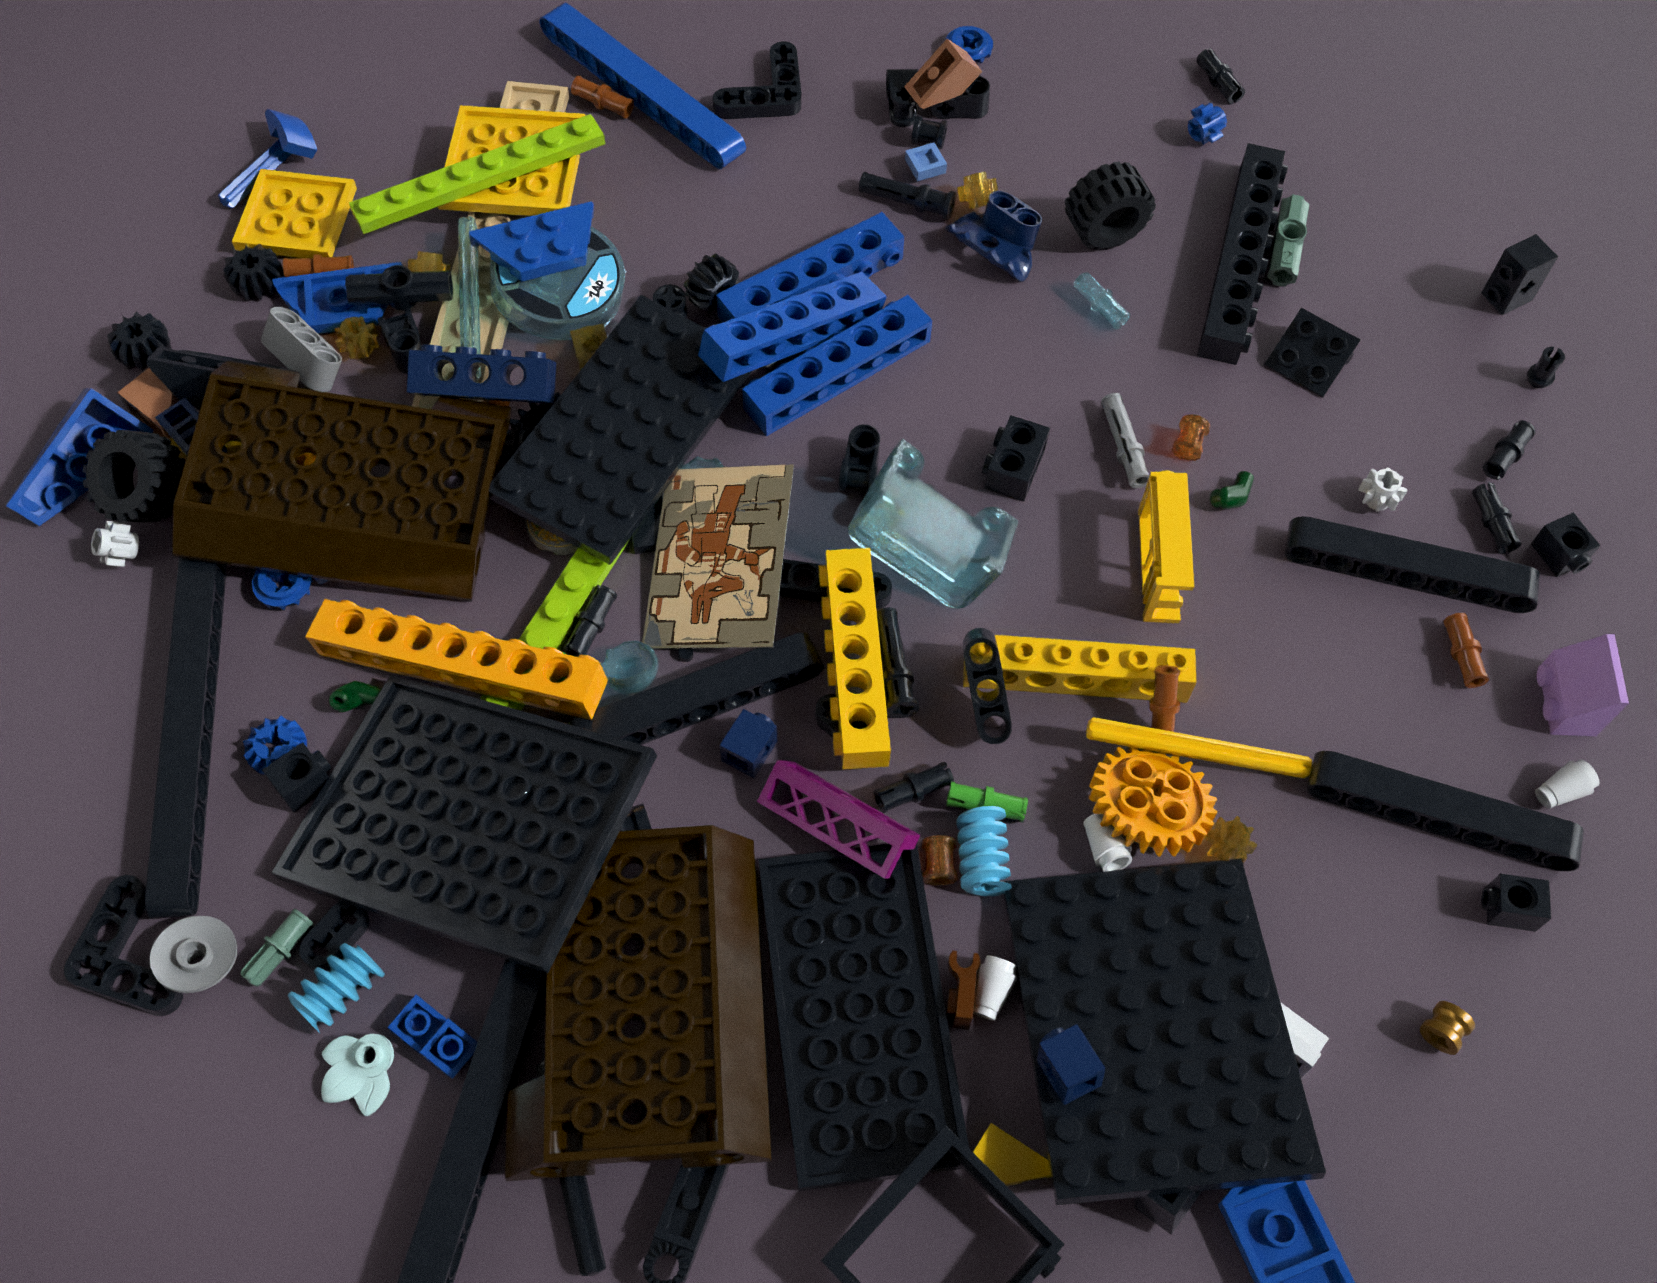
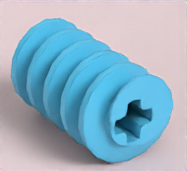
(982, 852)
(335, 985)

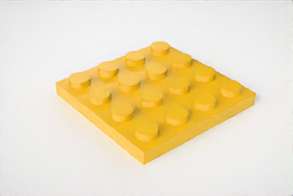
(530, 194)

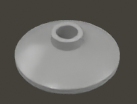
(185, 941)

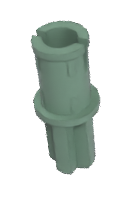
(276, 948)

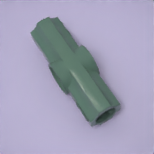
(1288, 240)

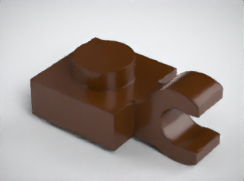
(961, 1000)

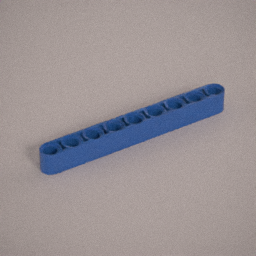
(647, 87)

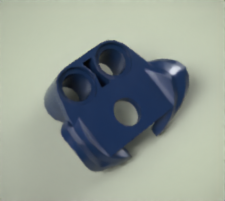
(1009, 226)

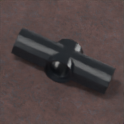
(399, 287)

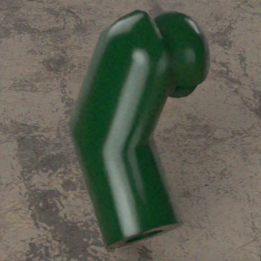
(1234, 495)
(353, 695)

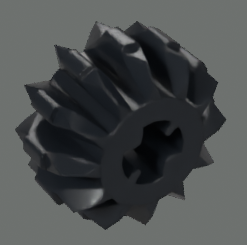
(252, 271)
(708, 279)
(137, 339)

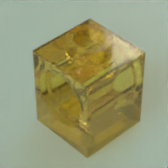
(586, 342)

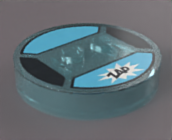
(566, 299)

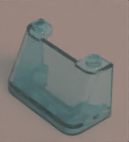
(928, 534)

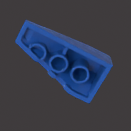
(58, 470)

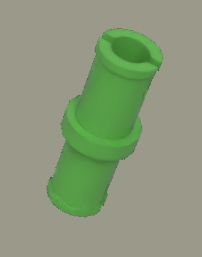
(971, 797)

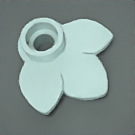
(354, 1075)

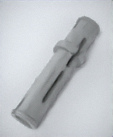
(1129, 451)

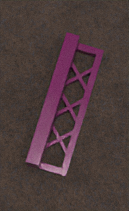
(847, 807)

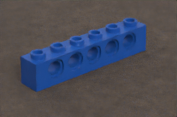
(858, 249)
(788, 326)
(836, 364)

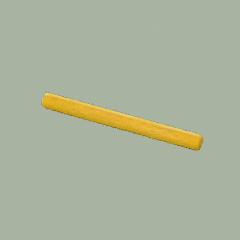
(1198, 747)

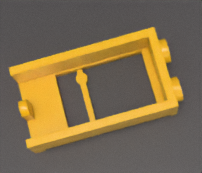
(1165, 546)

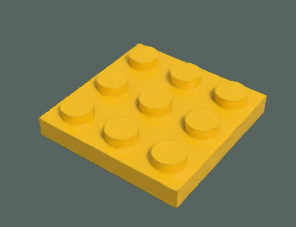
(295, 213)

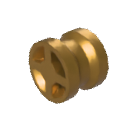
(1447, 1027)

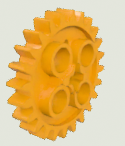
(1152, 800)

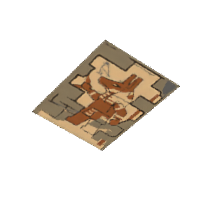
(719, 558)

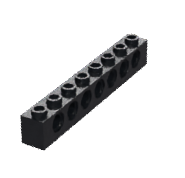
(1242, 255)

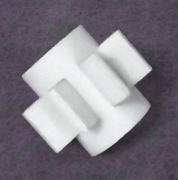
(1382, 489)
(115, 543)

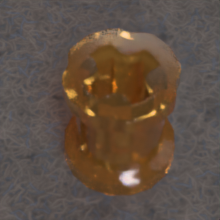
(1191, 437)
(939, 860)

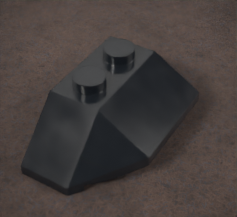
(188, 372)

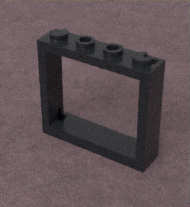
(1041, 1260)

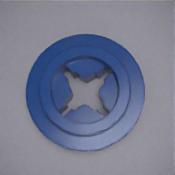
(972, 37)
(269, 594)
(259, 755)

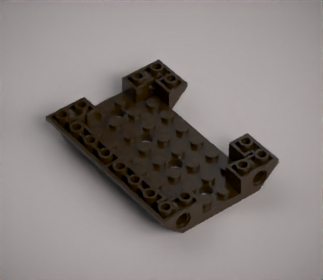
(333, 514)
(692, 986)

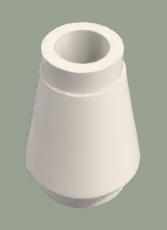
(1568, 784)
(1107, 851)
(993, 986)

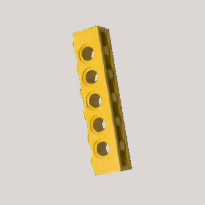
(1086, 667)
(869, 745)

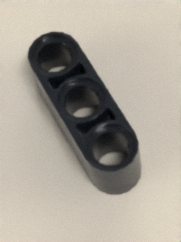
(987, 703)

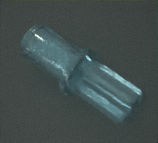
(1101, 300)

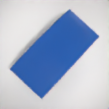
(292, 133)
(433, 1036)

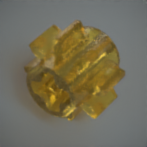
(976, 189)
(427, 262)
(356, 337)
(1230, 840)

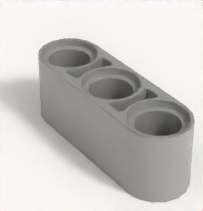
(301, 349)

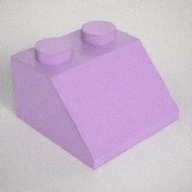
(1582, 687)

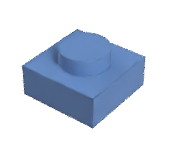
(925, 161)

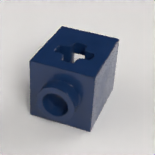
(749, 742)
(1070, 1063)

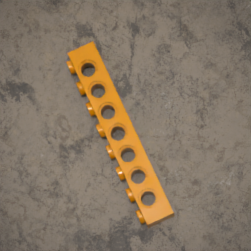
(335, 636)

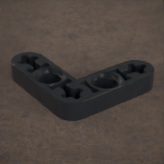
(777, 91)
(105, 954)

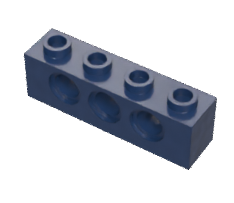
(427, 380)

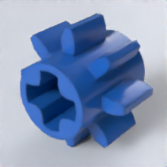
(1207, 123)

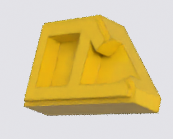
(1010, 1158)

